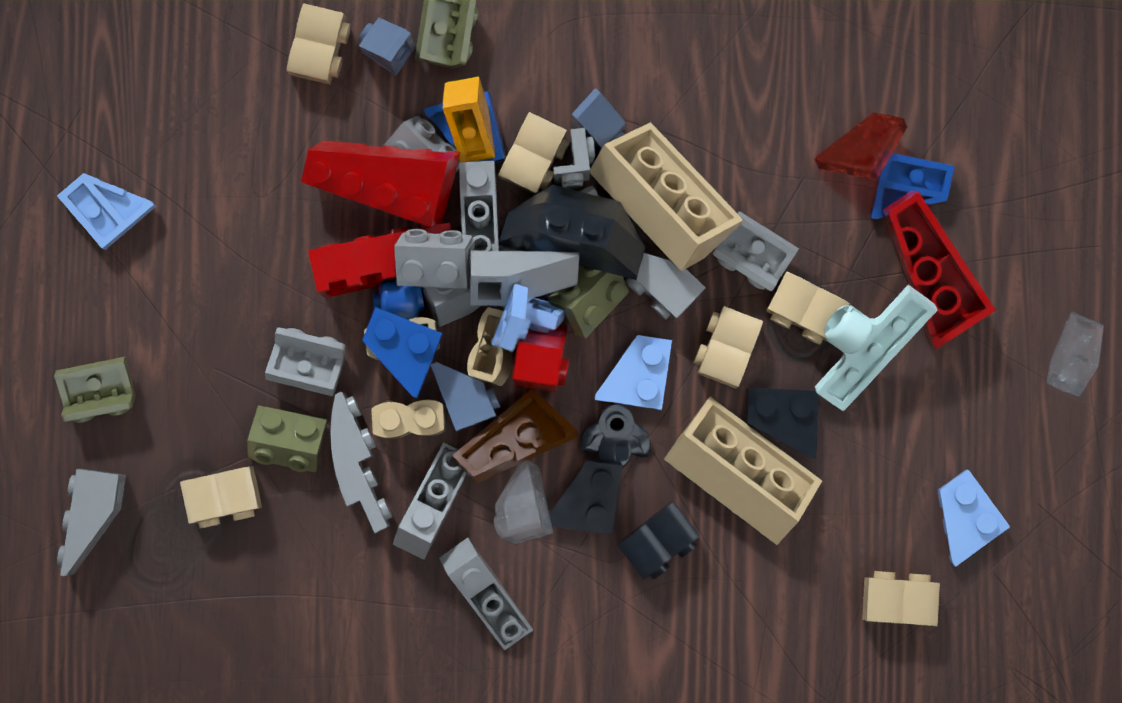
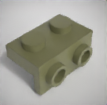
(446, 32)
(590, 299)
(95, 390)
(286, 439)

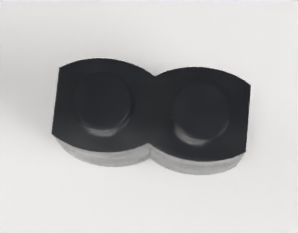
(658, 541)

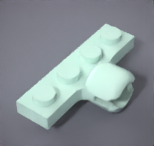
(869, 343)

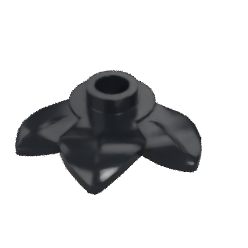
(616, 443)

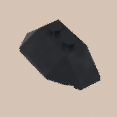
(580, 223)

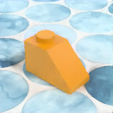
(469, 119)

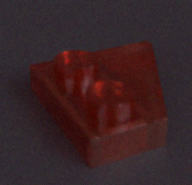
(864, 148)

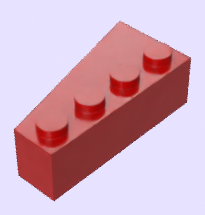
(386, 177)
(359, 263)
(935, 269)
(541, 360)

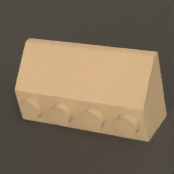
(664, 195)
(743, 471)

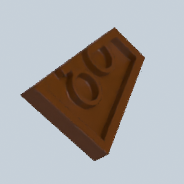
(514, 437)

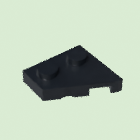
(785, 416)
(590, 498)

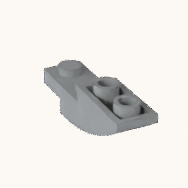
(349, 448)

